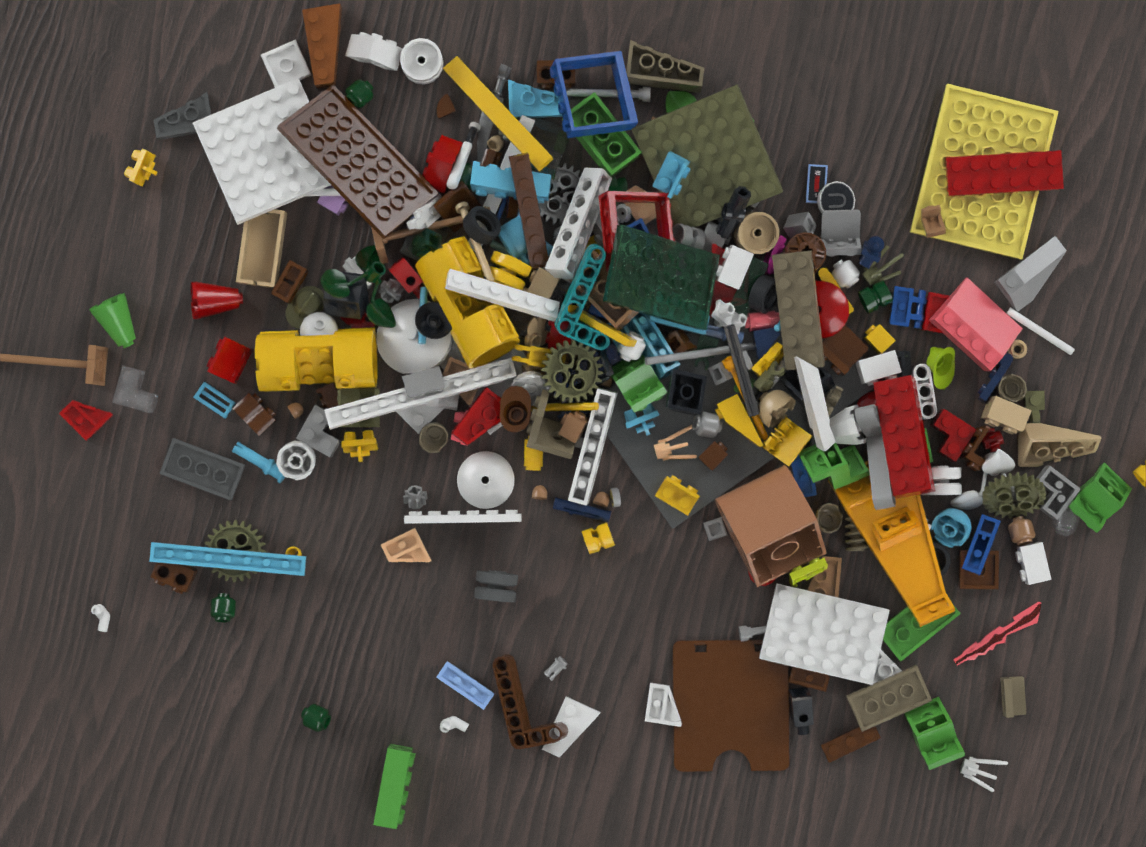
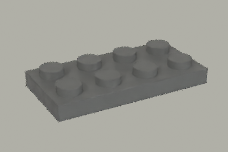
(202, 469)

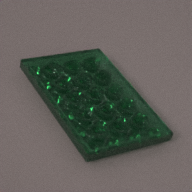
(661, 277)

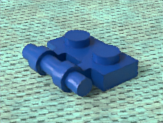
(901, 307)

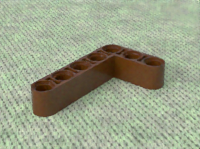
(519, 710)

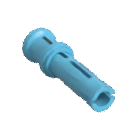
(268, 466)

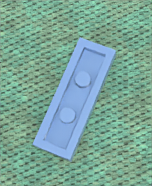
(465, 685)

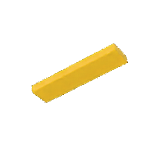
(604, 328)

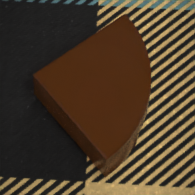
(445, 107)

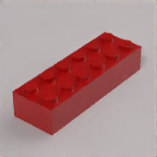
(904, 437)

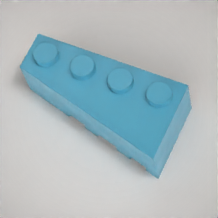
(500, 182)

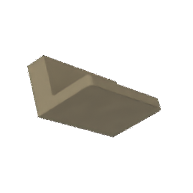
(1013, 696)

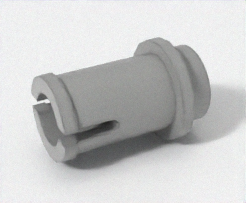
(556, 667)

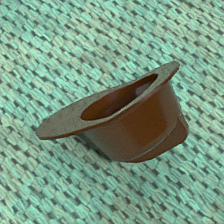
(515, 409)

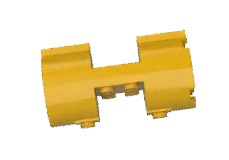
(478, 326)
(290, 360)

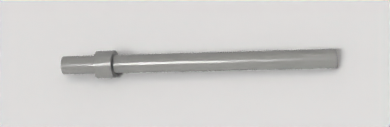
(695, 354)

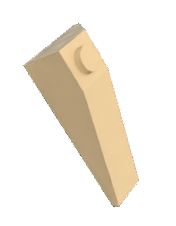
(1047, 443)

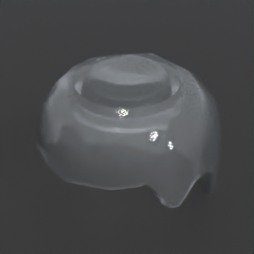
(520, 322)

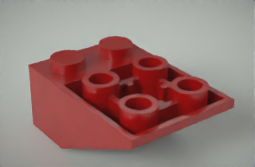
(229, 360)

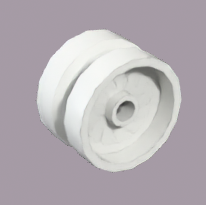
(427, 71)
(941, 478)

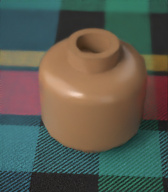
(1021, 531)

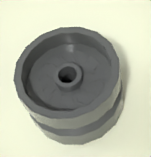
(496, 585)

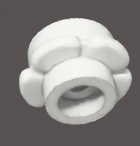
(627, 211)

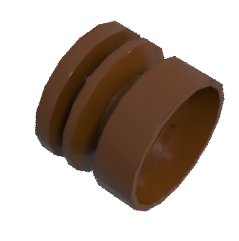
(806, 242)

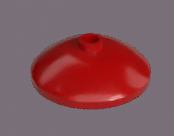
(834, 308)

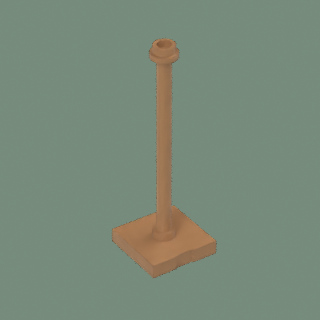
(379, 241)
(94, 366)

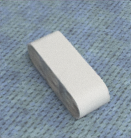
(927, 382)

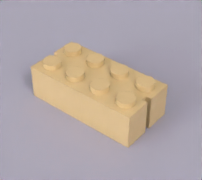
(262, 249)

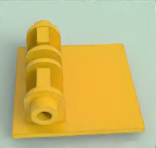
(787, 441)

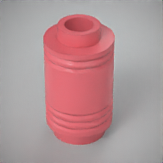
(760, 321)

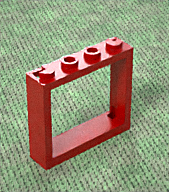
(609, 221)

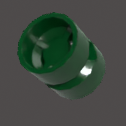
(874, 297)

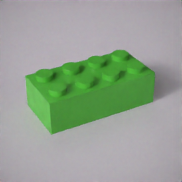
(608, 150)
(393, 786)

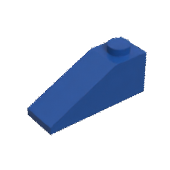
(981, 544)

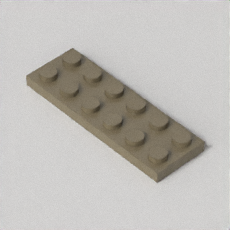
(798, 308)

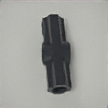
(733, 212)

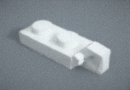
(425, 215)

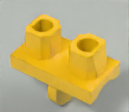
(143, 167)
(359, 447)

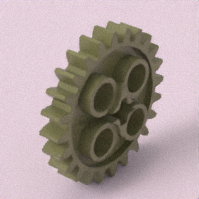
(588, 377)
(1028, 491)
(231, 534)

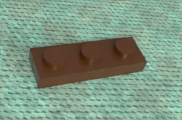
(849, 742)

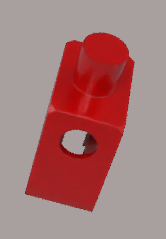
(401, 271)

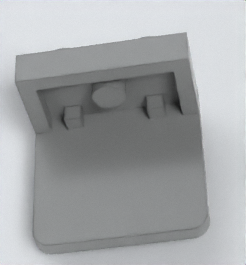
(841, 232)

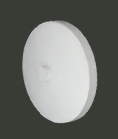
(400, 344)

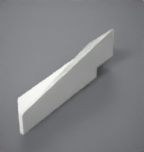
(815, 403)

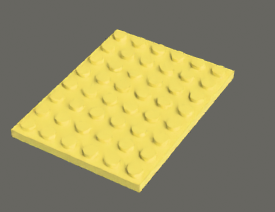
(983, 125)

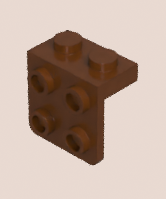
(843, 350)
(973, 461)

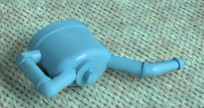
(513, 239)

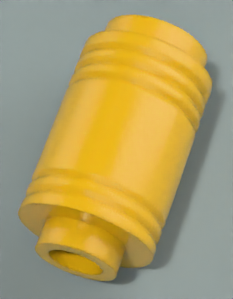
(532, 458)

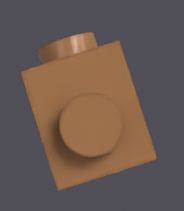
(932, 221)

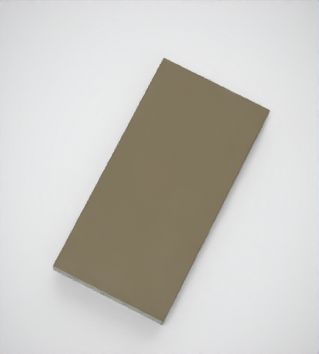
(889, 698)

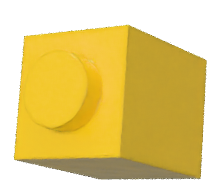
(878, 338)

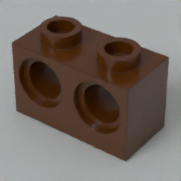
(544, 65)
(290, 282)
(172, 578)

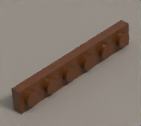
(529, 210)

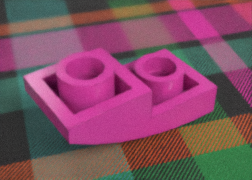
(776, 250)

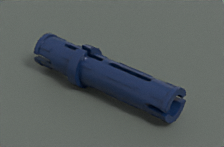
(582, 510)

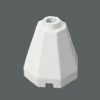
(845, 427)

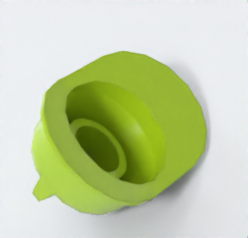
(942, 366)

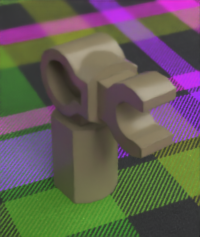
(832, 398)

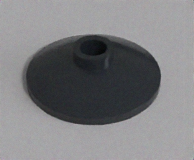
(432, 312)

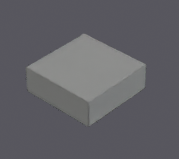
(715, 529)

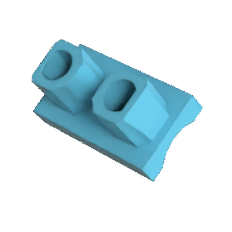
(632, 420)

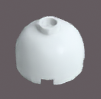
(318, 324)
(296, 460)

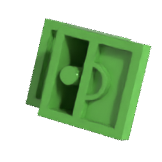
(637, 383)
(838, 465)
(1100, 497)
(934, 734)

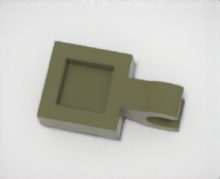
(766, 379)
(1034, 401)

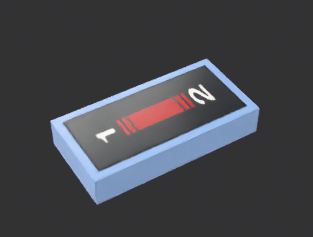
(815, 181)

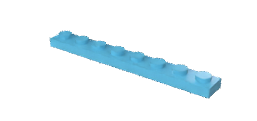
(228, 558)

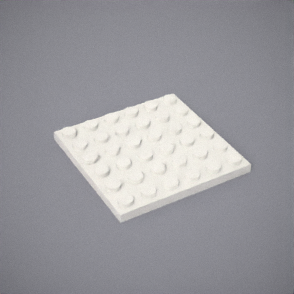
(253, 159)

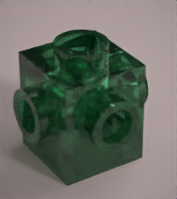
(426, 242)

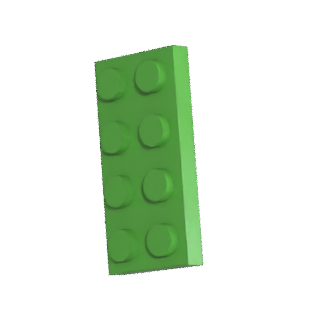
(905, 635)

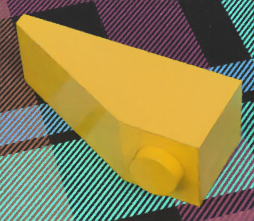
(736, 416)

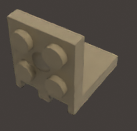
(544, 429)

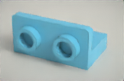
(671, 174)

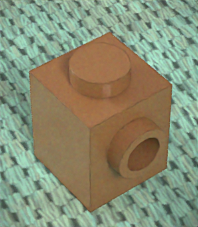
(573, 425)

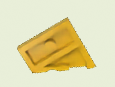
(775, 353)

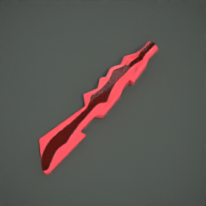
(997, 636)

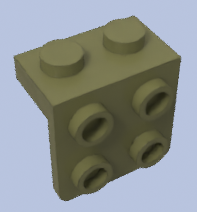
(350, 395)

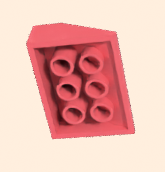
(976, 325)

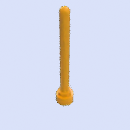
(729, 365)

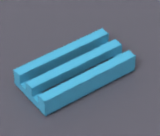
(228, 408)

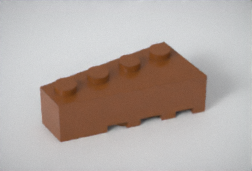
(323, 35)

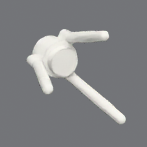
(970, 768)

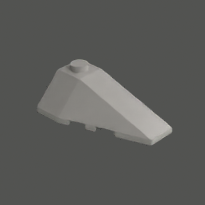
(1026, 278)

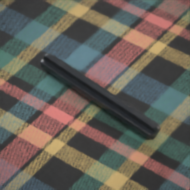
(741, 370)

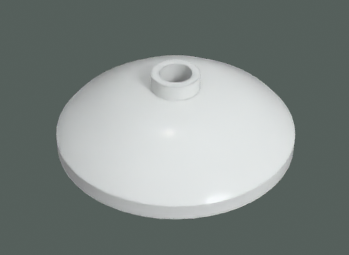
(500, 479)

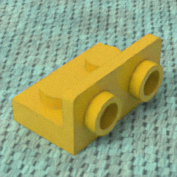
(677, 495)

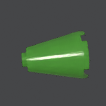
(115, 319)

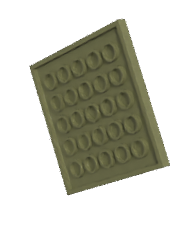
(722, 154)

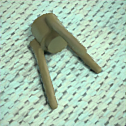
(873, 275)

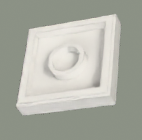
(285, 64)

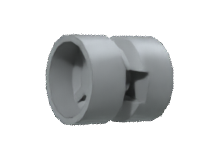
(689, 235)

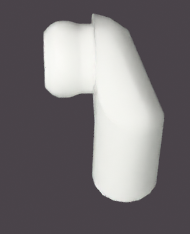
(103, 615)
(453, 722)

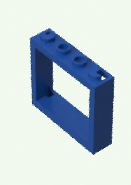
(616, 61)

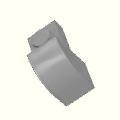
(720, 374)

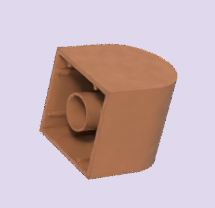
(771, 525)

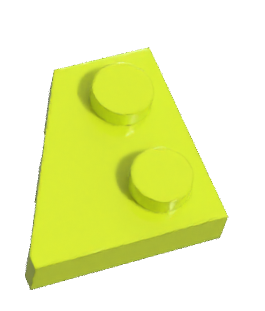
(815, 567)

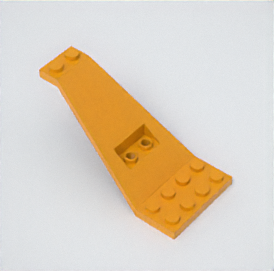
(903, 550)

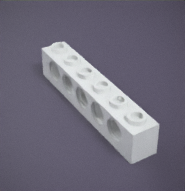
(578, 223)
(592, 447)

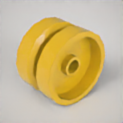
(508, 270)

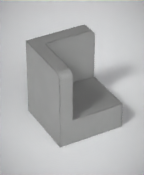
(799, 223)

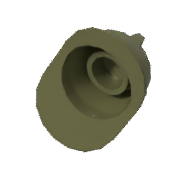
(306, 301)

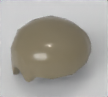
(1012, 388)
(433, 437)
(829, 517)

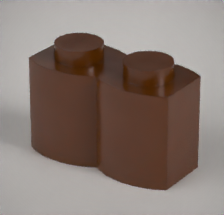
(255, 414)

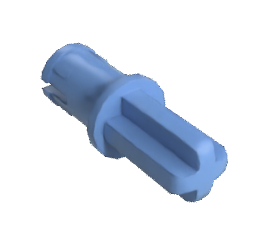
(718, 332)

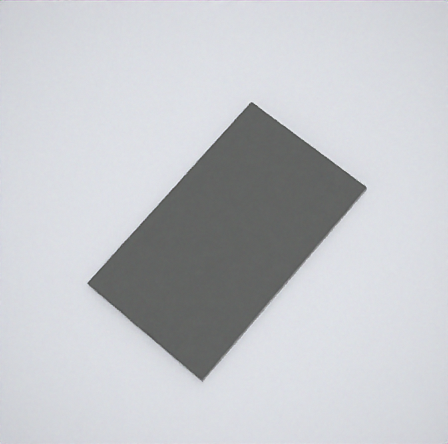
(742, 456)

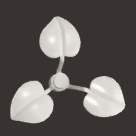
(995, 463)

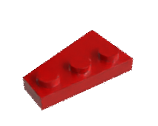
(479, 418)

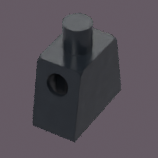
(801, 703)

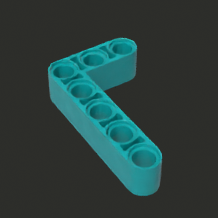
(580, 300)

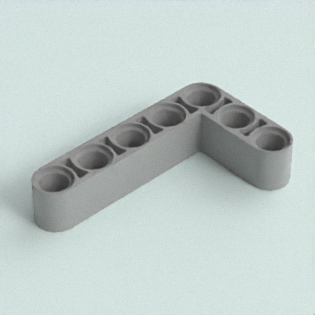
(869, 422)

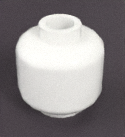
(845, 273)
(635, 352)

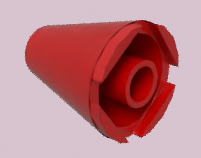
(213, 299)

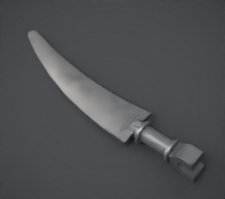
(485, 123)

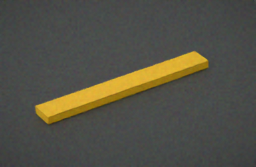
(497, 113)

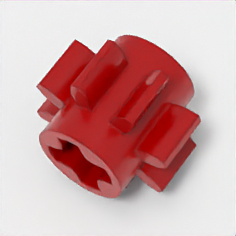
(992, 440)

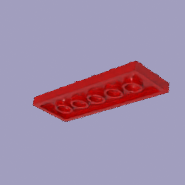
(1004, 173)

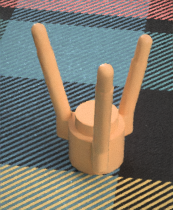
(664, 449)

